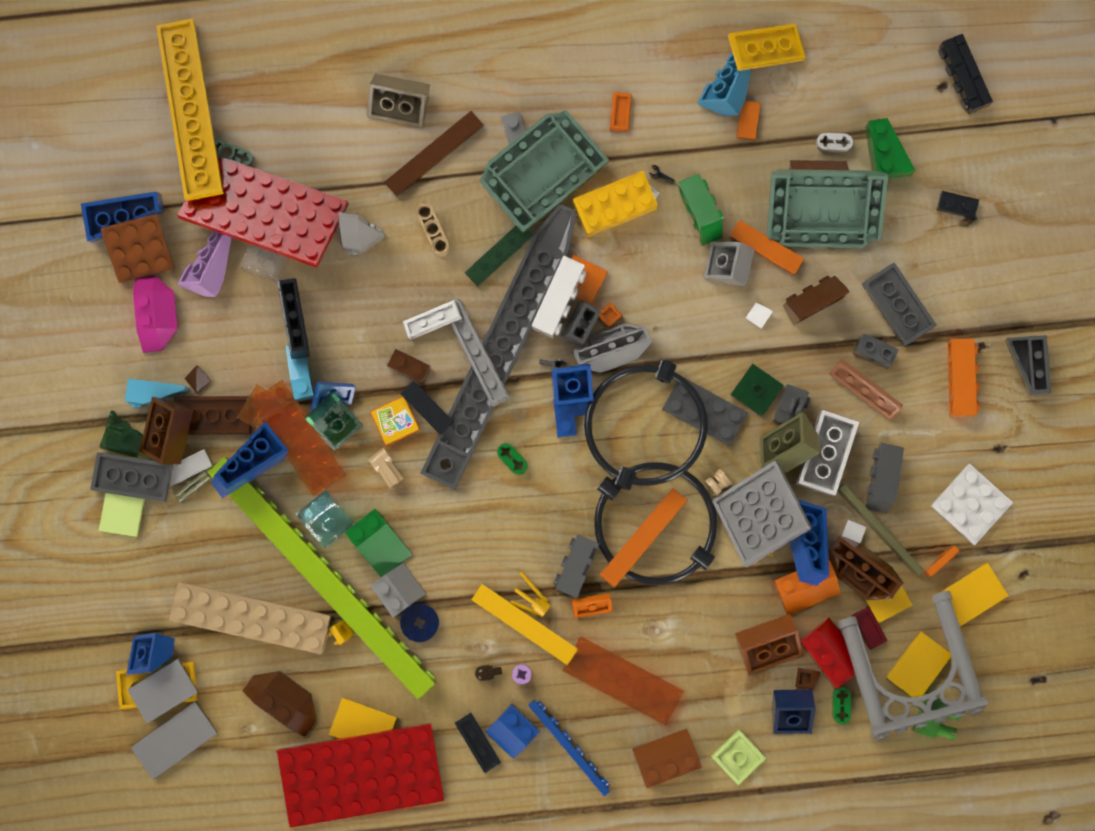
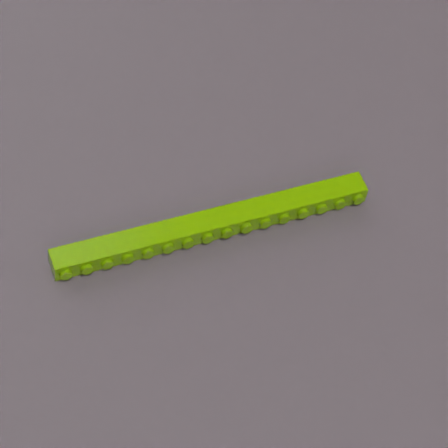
(331, 587)

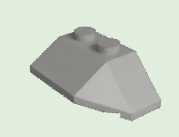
(613, 347)

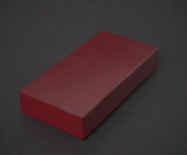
(869, 628)

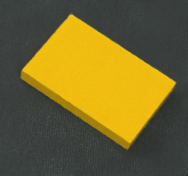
(975, 593)
(918, 665)
(359, 719)

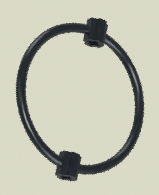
(664, 373)
(701, 556)

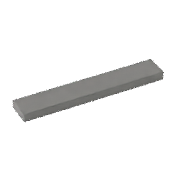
(479, 358)

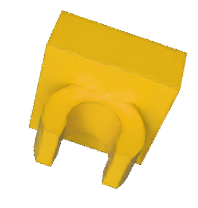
(341, 632)

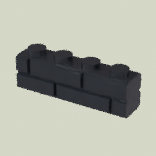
(965, 74)
(293, 318)

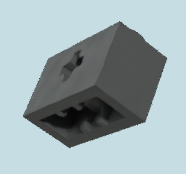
(580, 324)
(875, 351)

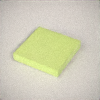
(121, 514)
(738, 757)

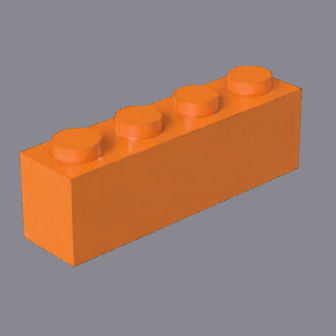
(962, 378)

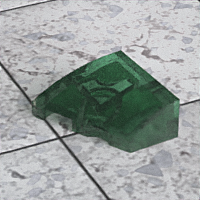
(121, 437)

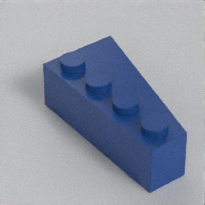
(118, 210)
(252, 459)
(811, 547)

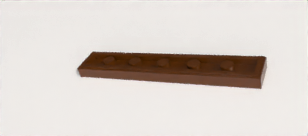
(433, 153)

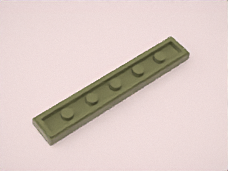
(880, 530)

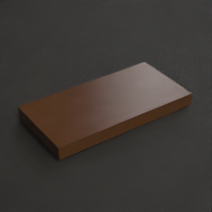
(216, 415)

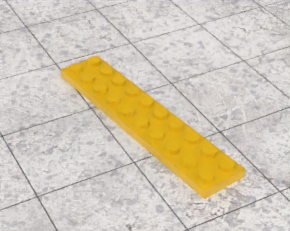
(189, 110)

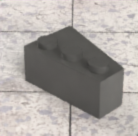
(1032, 362)
(884, 477)
(576, 565)

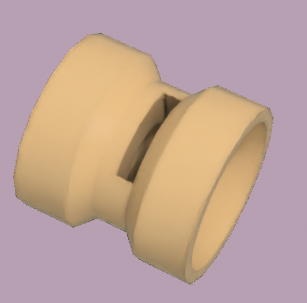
(719, 478)

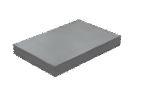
(163, 691)

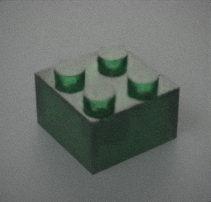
(333, 421)

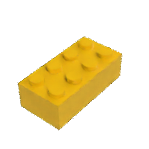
(615, 204)

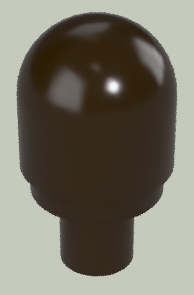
(487, 672)

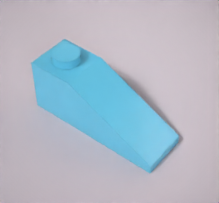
(300, 377)
(141, 392)

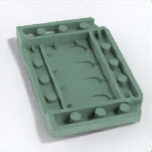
(542, 168)
(826, 207)

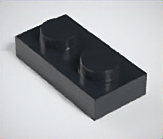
(957, 204)

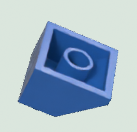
(572, 384)
(512, 731)

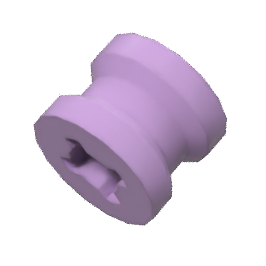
(521, 671)

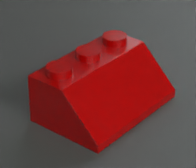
(829, 652)

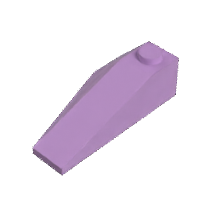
(209, 268)

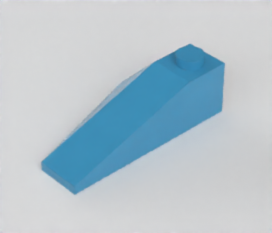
(727, 91)

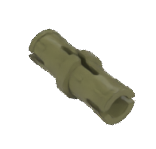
(192, 486)

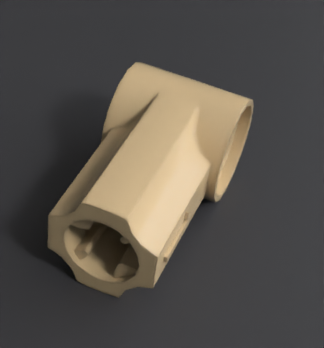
(383, 464)

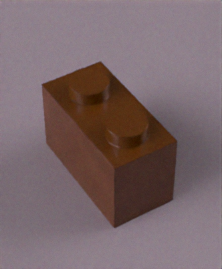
(409, 366)

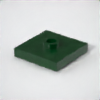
(757, 390)

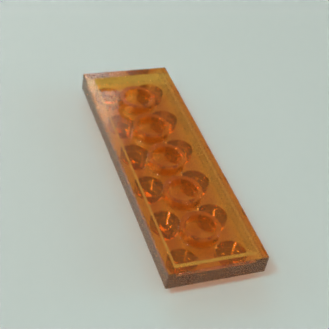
(305, 446)
(623, 681)

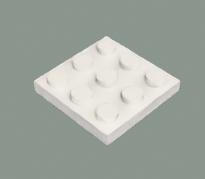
(971, 504)

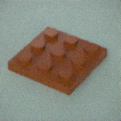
(137, 248)

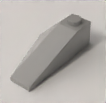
(357, 234)

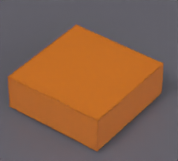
(610, 315)

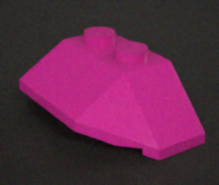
(154, 313)

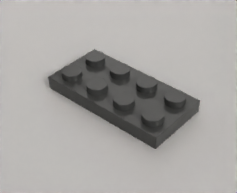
(899, 304)
(722, 416)
(131, 477)

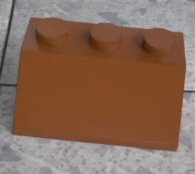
(769, 644)
(667, 758)

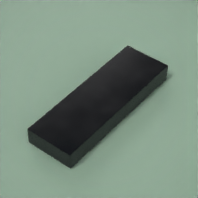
(427, 407)
(477, 742)

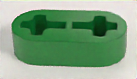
(515, 455)
(846, 705)

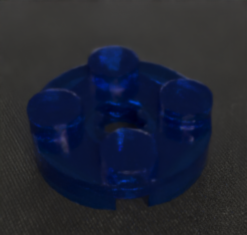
(425, 613)

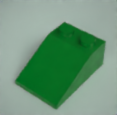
(378, 543)

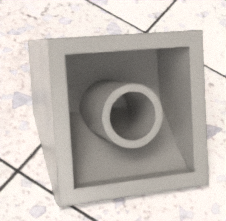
(729, 263)
(398, 590)

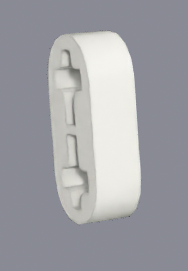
(834, 147)

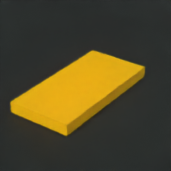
(766, 47)
(127, 681)

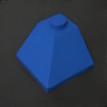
(149, 652)

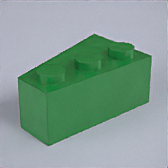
(886, 150)
(702, 208)

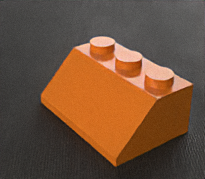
(800, 595)

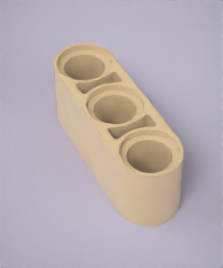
(426, 223)

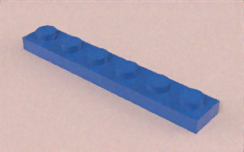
(575, 752)

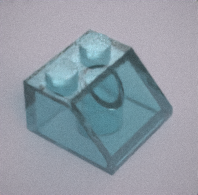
(325, 518)

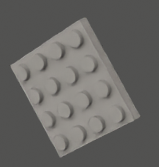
(761, 514)

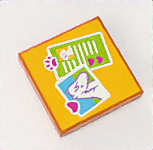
(394, 421)

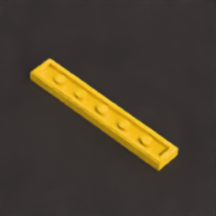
(524, 624)

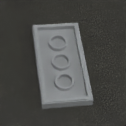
(174, 740)

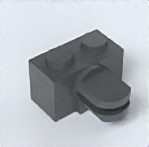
(791, 404)

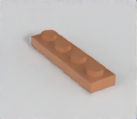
(866, 389)

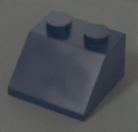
(793, 711)

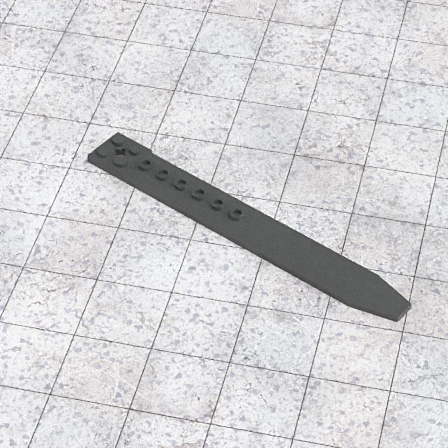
(503, 344)

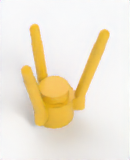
(539, 606)

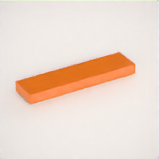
(767, 247)

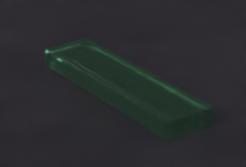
(497, 255)

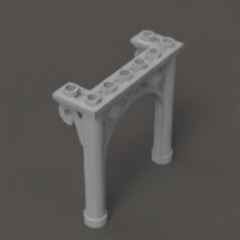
(959, 660)

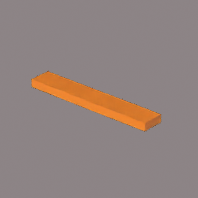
(643, 537)

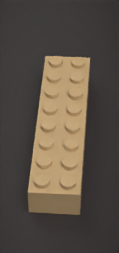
(250, 618)

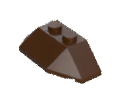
(863, 570)
(283, 700)

